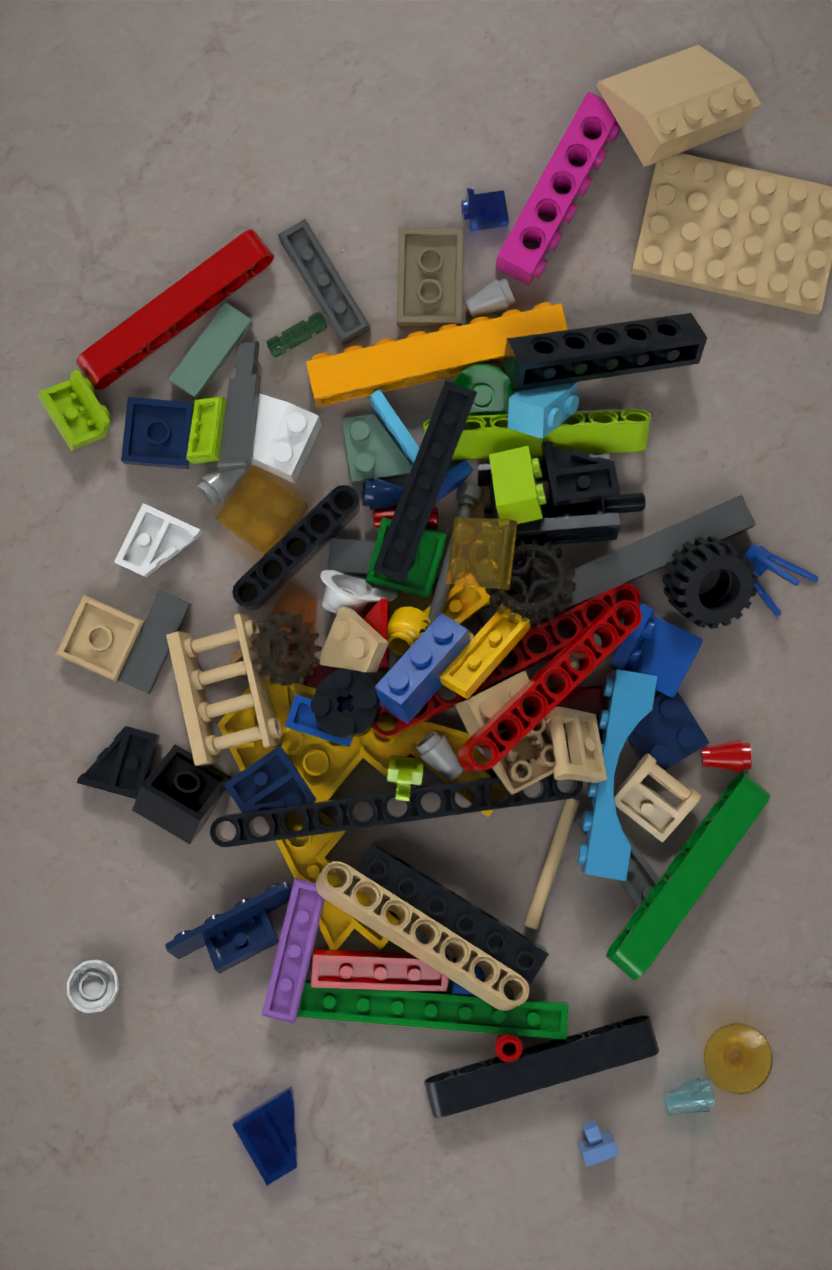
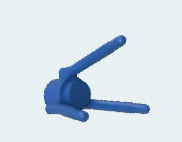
(762, 560)

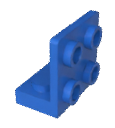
(659, 651)

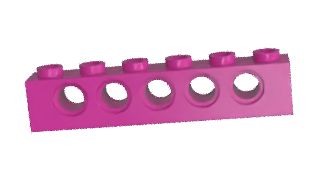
(591, 118)

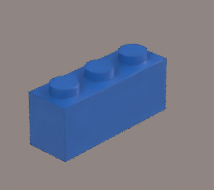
(417, 672)

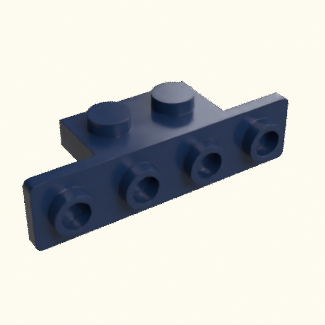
(237, 933)

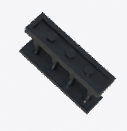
(566, 527)

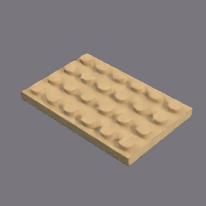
(737, 232)

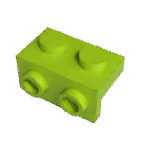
(76, 411)

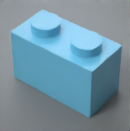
(542, 408)

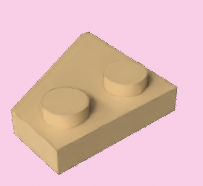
(353, 643)

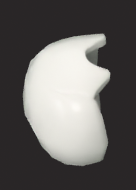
(93, 986)

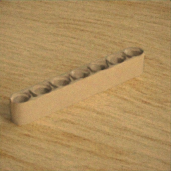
(438, 936)

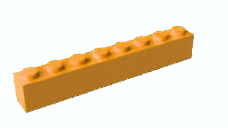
(425, 356)

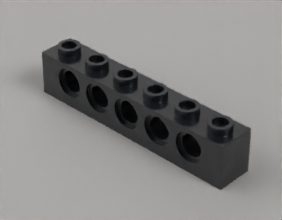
(603, 351)
(454, 912)

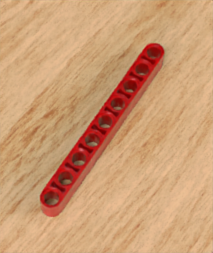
(522, 656)

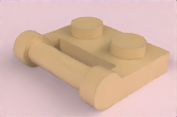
(583, 743)
(647, 806)

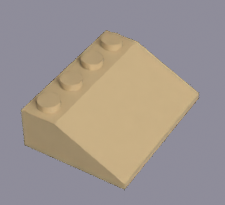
(678, 103)

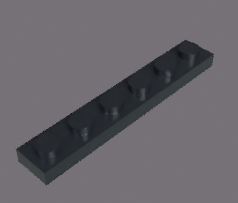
(424, 481)

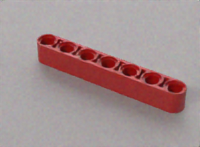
(175, 309)
(536, 691)

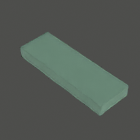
(210, 350)

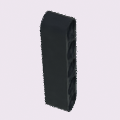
(300, 532)

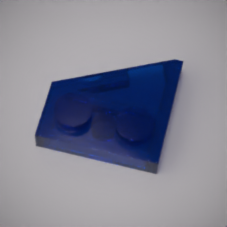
(271, 1136)

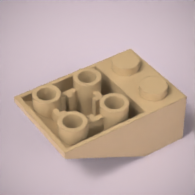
(532, 756)

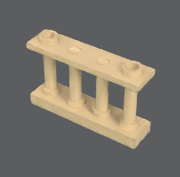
(192, 682)

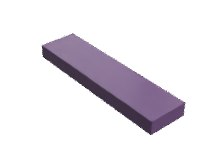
(294, 952)

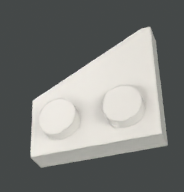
(154, 541)

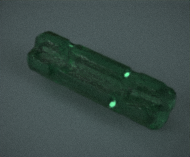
(296, 334)

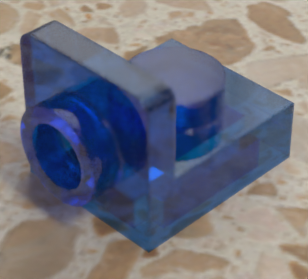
(485, 210)

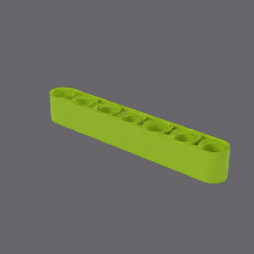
(584, 431)

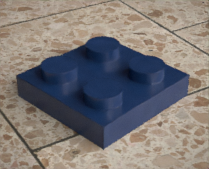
(157, 432)
(667, 732)

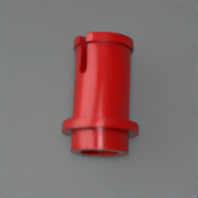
(512, 1053)

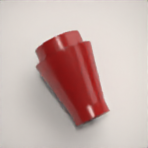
(728, 756)

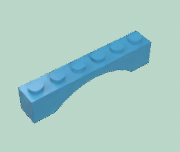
(606, 846)

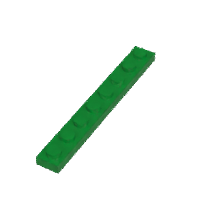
(434, 1011)

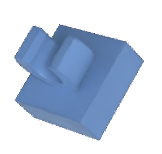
(597, 1146)

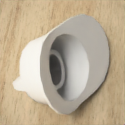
(352, 592)

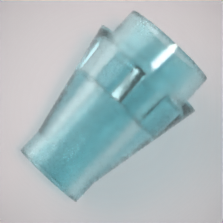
(691, 1097)

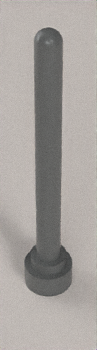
(468, 498)

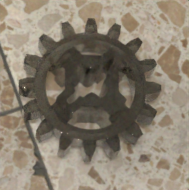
(284, 648)

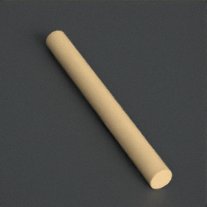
(551, 863)

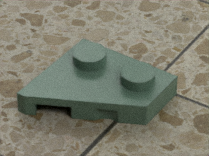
(372, 450)

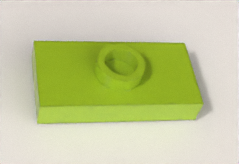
(206, 430)

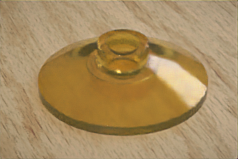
(752, 1066)

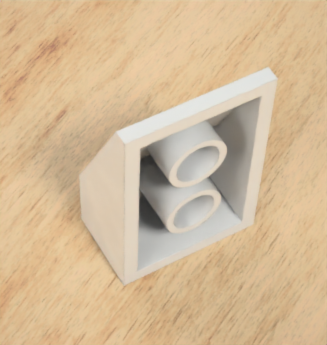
(283, 437)

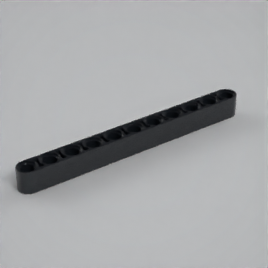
(347, 820)

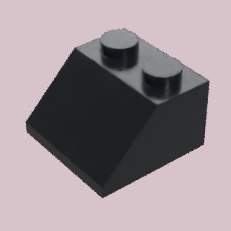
(180, 794)

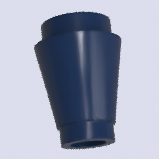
(381, 494)

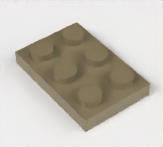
(430, 277)

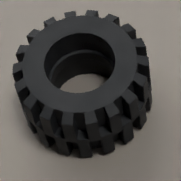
(728, 595)

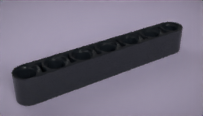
(542, 1066)

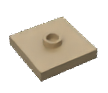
(100, 638)

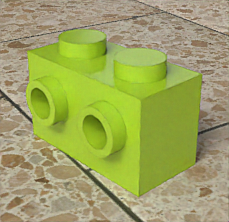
(516, 486)

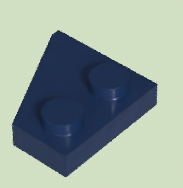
(269, 784)

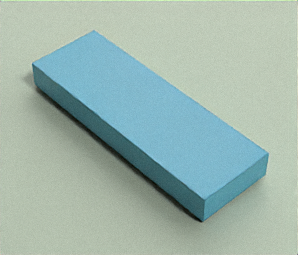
(394, 426)

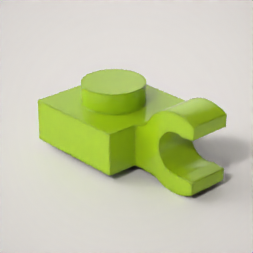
(405, 773)

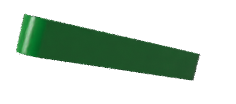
(687, 876)

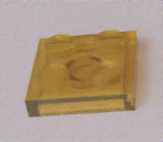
(261, 511)
(482, 552)

